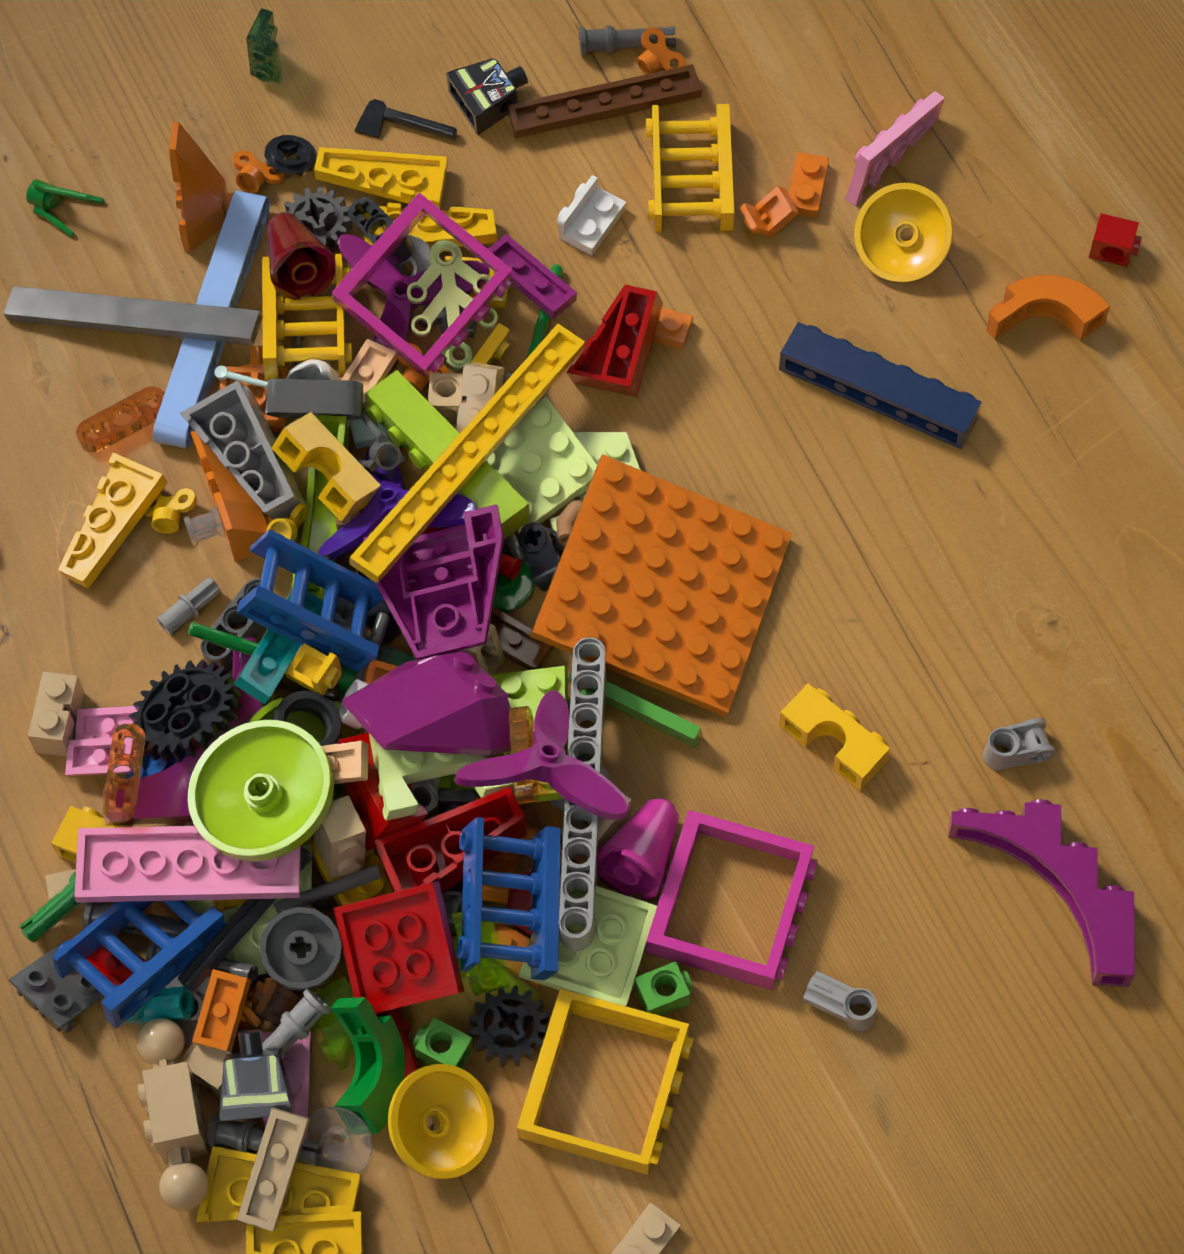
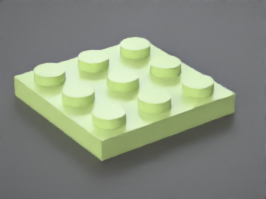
(543, 462)
(612, 959)

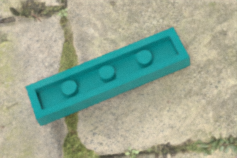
(272, 658)

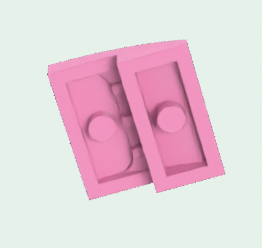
(93, 739)

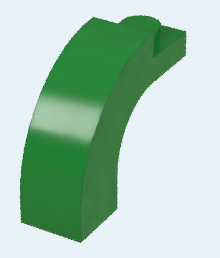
(378, 1061)

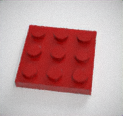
(399, 948)

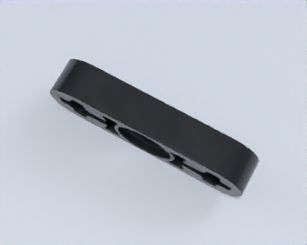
(377, 219)

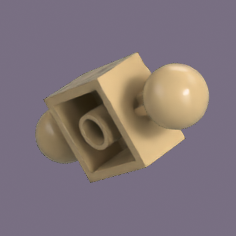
(174, 1113)

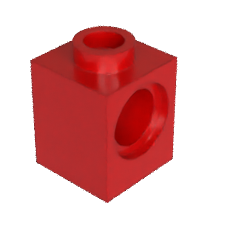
(1115, 240)

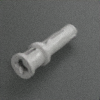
(297, 1022)

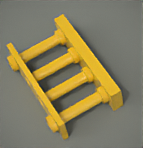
(718, 154)
(274, 329)

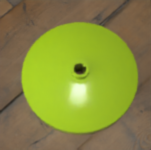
(261, 790)

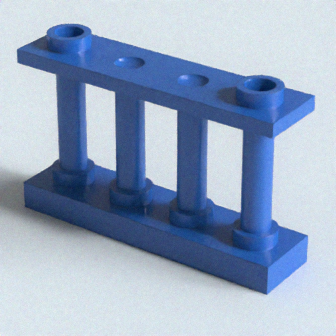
(300, 624)
(542, 884)
(148, 976)

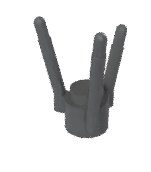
(382, 451)

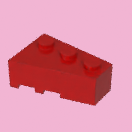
(621, 345)
(370, 804)

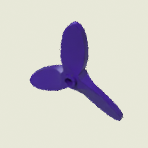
(380, 506)

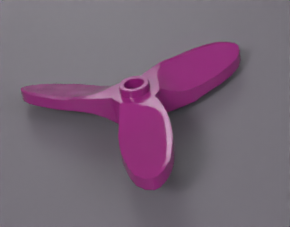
(393, 284)
(550, 764)

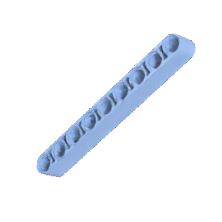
(222, 288)

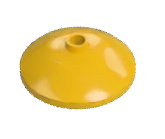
(886, 218)
(460, 1118)

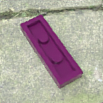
(534, 278)

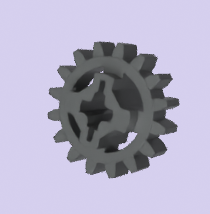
(328, 210)

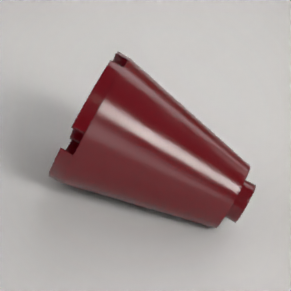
(297, 258)

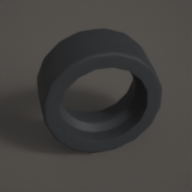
(317, 705)

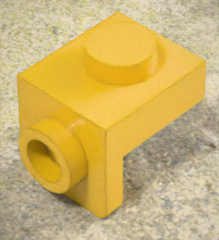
(314, 669)

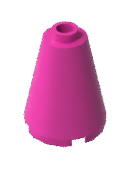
(640, 850)

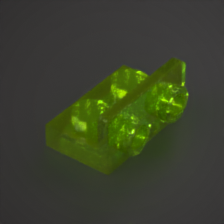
(489, 973)

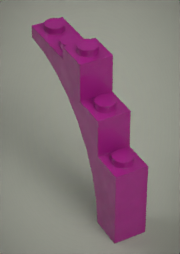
(165, 794)
(1072, 870)

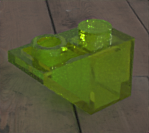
(337, 1043)

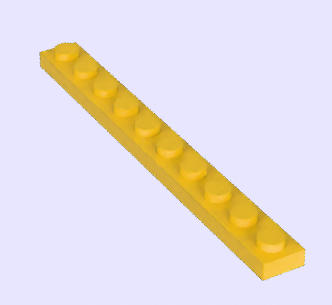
(466, 454)

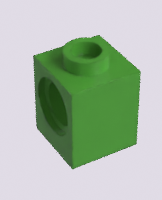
(662, 1005)
(460, 1048)

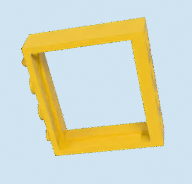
(620, 1016)

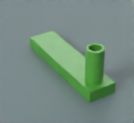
(648, 714)

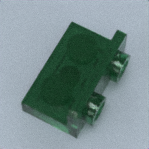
(263, 48)

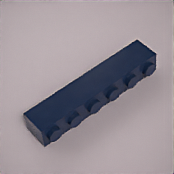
(880, 385)

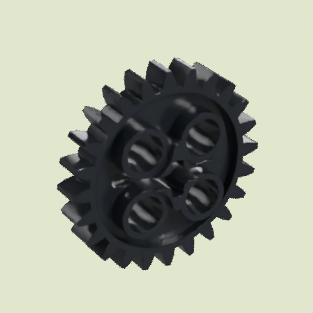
(186, 710)

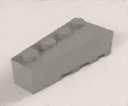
(243, 442)

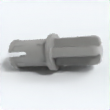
(188, 606)

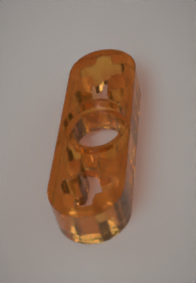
(96, 422)
(521, 738)
(113, 782)

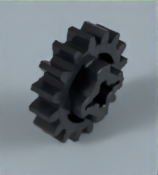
(497, 1035)

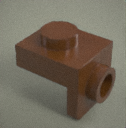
(271, 1000)

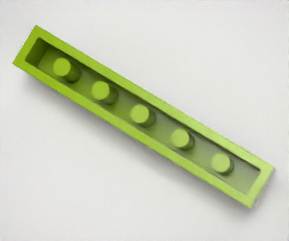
(427, 434)

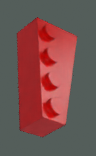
(432, 847)

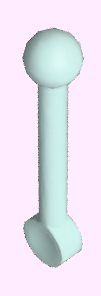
(222, 373)

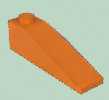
(199, 190)
(238, 512)

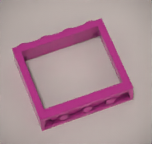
(381, 250)
(711, 960)

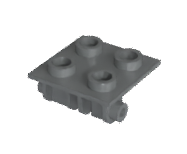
(55, 997)

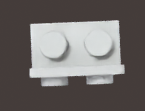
(589, 216)

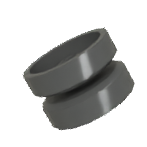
(297, 927)

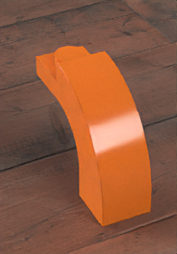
(1050, 297)

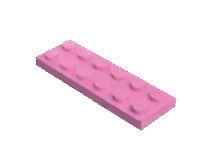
(174, 866)

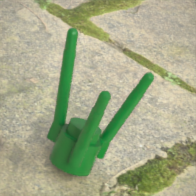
(48, 196)

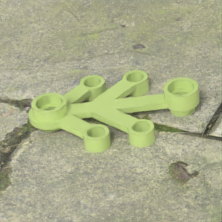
(450, 295)

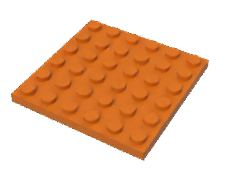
(663, 584)

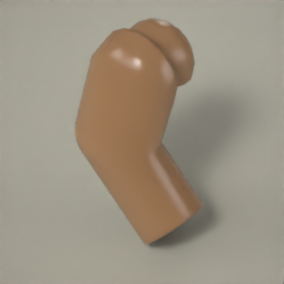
(566, 521)

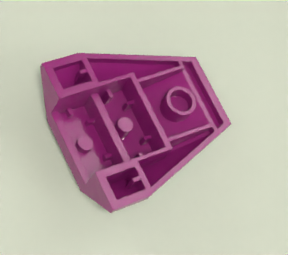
(447, 585)
(435, 707)

